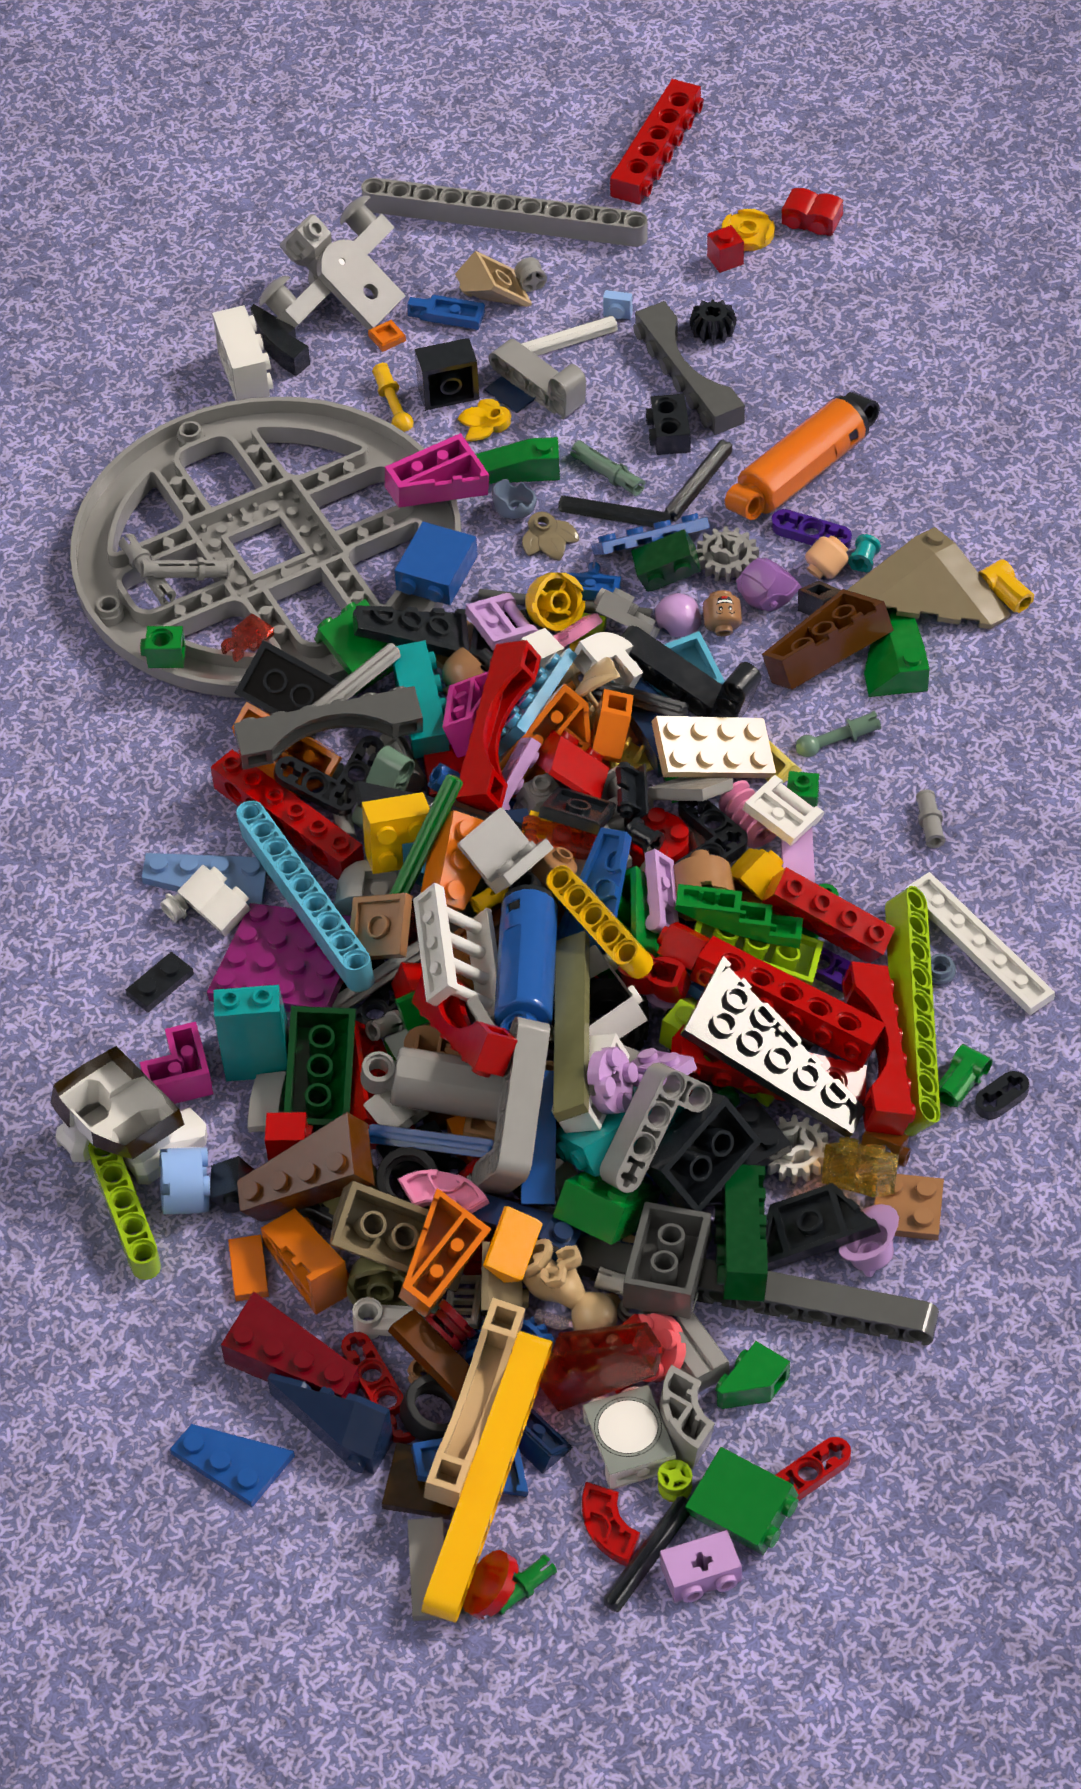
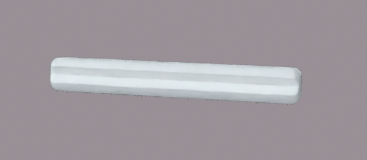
(572, 336)

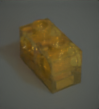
(860, 1168)

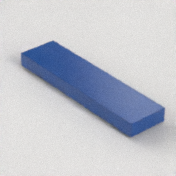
(540, 1184)

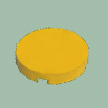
(753, 228)

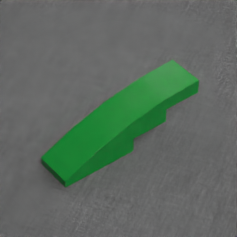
(746, 919)

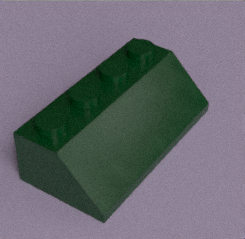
(320, 1063)

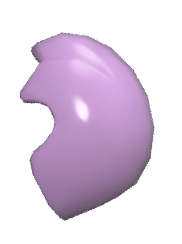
(678, 615)

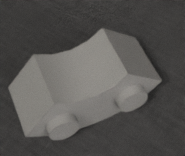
(683, 1418)

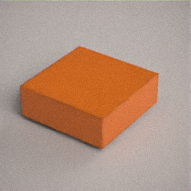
(386, 335)

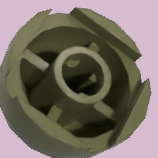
(376, 1282)

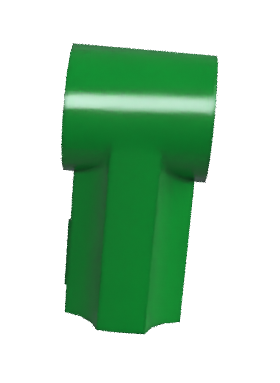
(964, 1071)

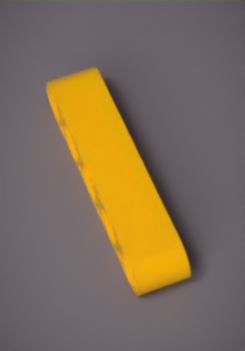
(599, 922)

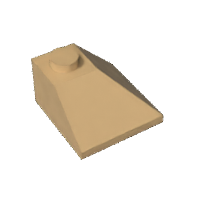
(491, 281)

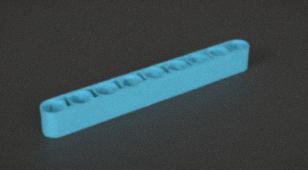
(305, 896)

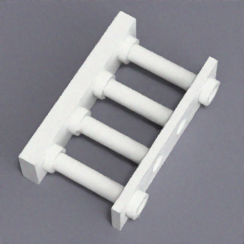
(436, 950)

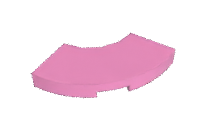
(578, 629)
(422, 1184)

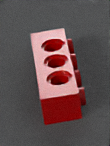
(828, 915)

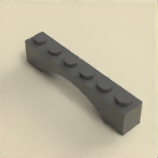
(715, 403)
(390, 713)

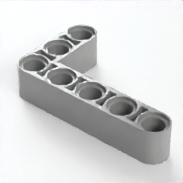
(518, 1112)

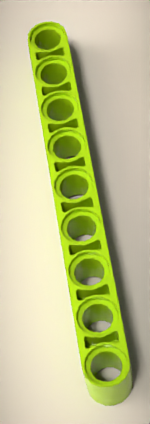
(913, 993)

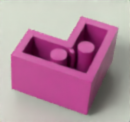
(183, 1072)

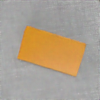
(512, 1245)

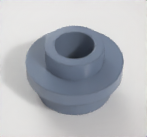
(943, 962)

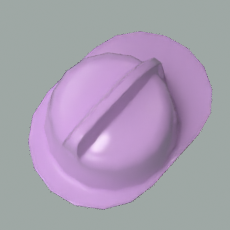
(876, 1250)

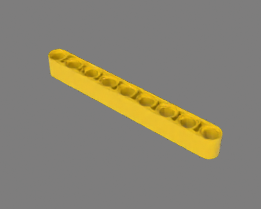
(487, 1478)

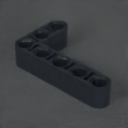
(689, 684)

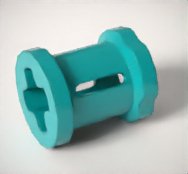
(863, 556)

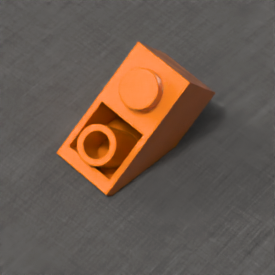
(612, 724)

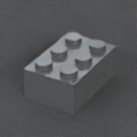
(667, 1260)

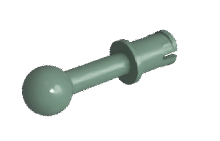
(809, 745)

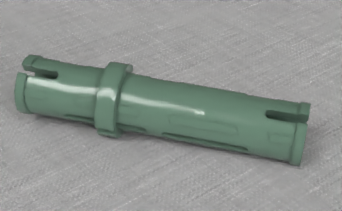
(615, 473)

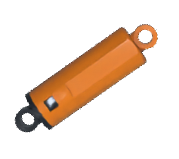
(802, 455)

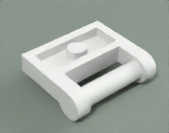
(782, 811)

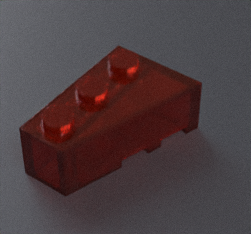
(599, 1362)

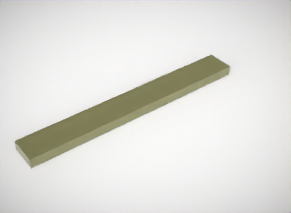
(571, 1026)

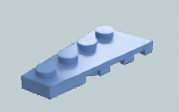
(174, 870)

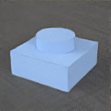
(617, 304)

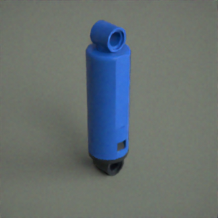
(526, 953)

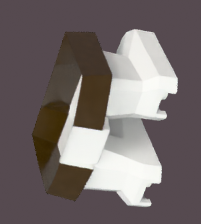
(122, 1114)

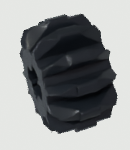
(713, 321)

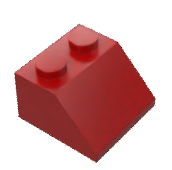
(573, 765)

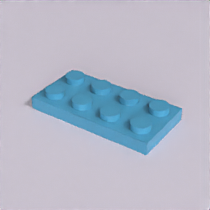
(535, 699)

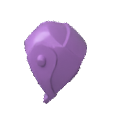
(766, 585)

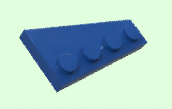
(603, 875)

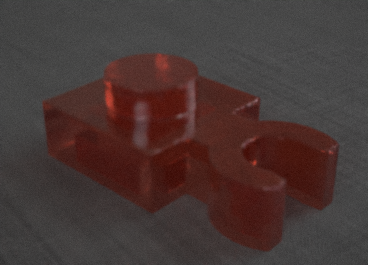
(247, 635)

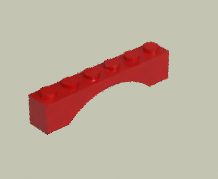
(509, 677)
(480, 1044)
(888, 1099)

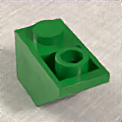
(754, 1380)

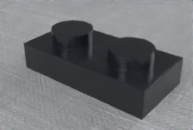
(159, 982)

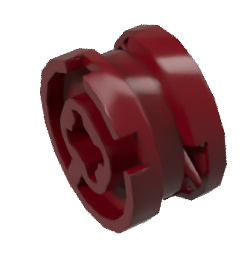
(453, 1323)

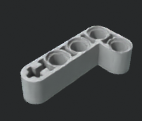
(554, 390)
(627, 1165)

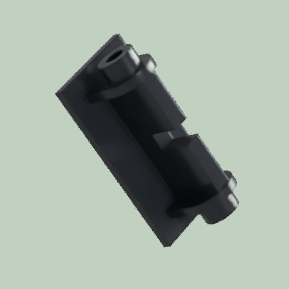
(633, 794)

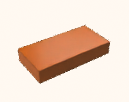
(248, 1267)

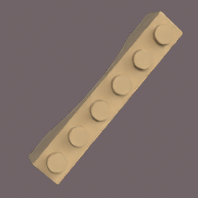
(474, 1403)

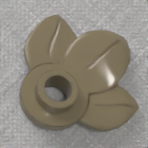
(549, 538)

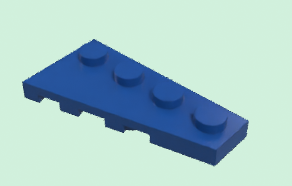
(636, 536)

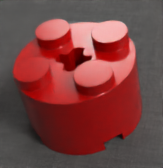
(676, 836)

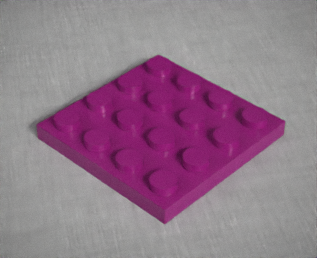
(280, 951)

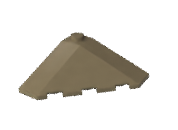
(935, 579)

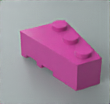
(437, 474)
(460, 711)

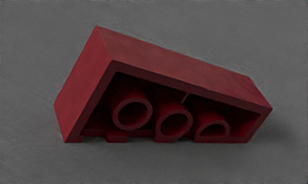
(271, 1342)

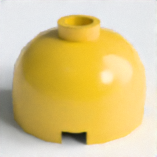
(555, 601)

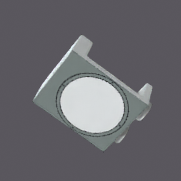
(629, 1435)

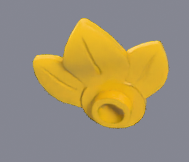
(485, 419)

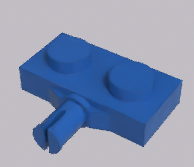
(593, 581)

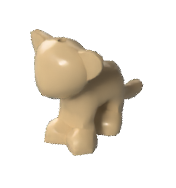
(561, 1284)

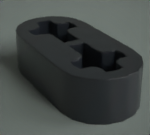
(998, 1090)

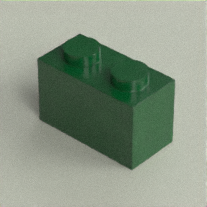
(666, 560)

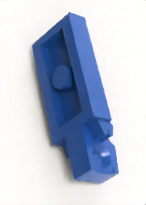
(447, 311)

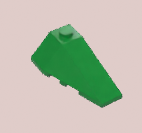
(523, 461)

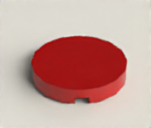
(491, 1585)

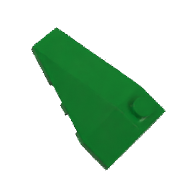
(897, 660)

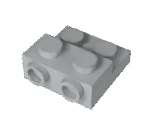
(621, 608)

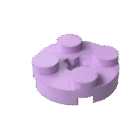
(612, 1080)

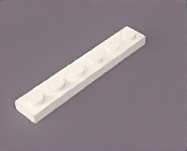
(984, 946)

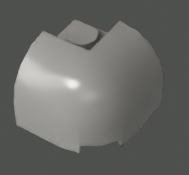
(359, 881)

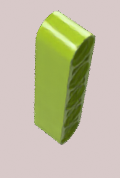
(127, 1219)

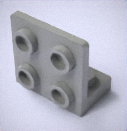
(501, 850)

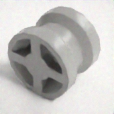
(530, 274)

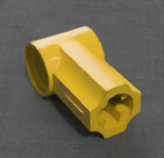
(1007, 588)

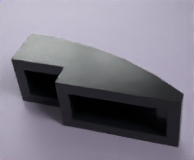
(281, 341)

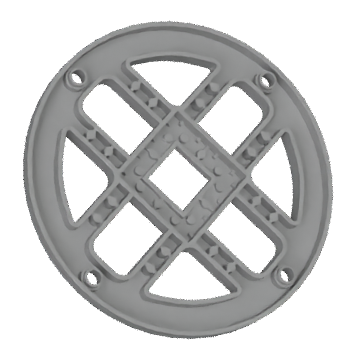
(209, 532)

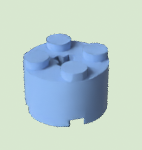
(184, 1180)

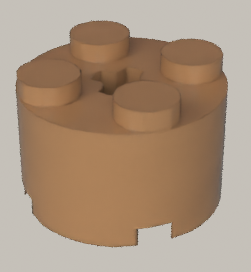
(703, 871)

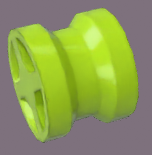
(671, 1473)

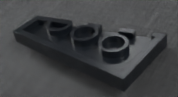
(442, 630)

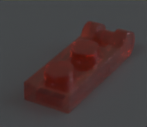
(559, 835)

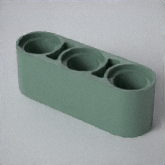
(388, 770)

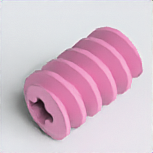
(732, 805)

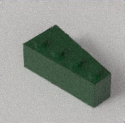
(742, 1235)

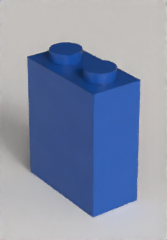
(436, 563)

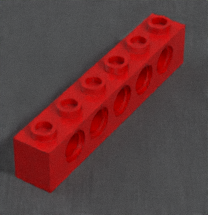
(656, 142)
(299, 822)
(803, 1007)
(723, 1075)

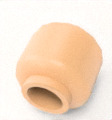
(826, 557)

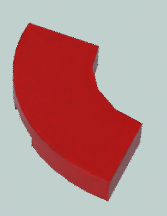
(605, 1524)

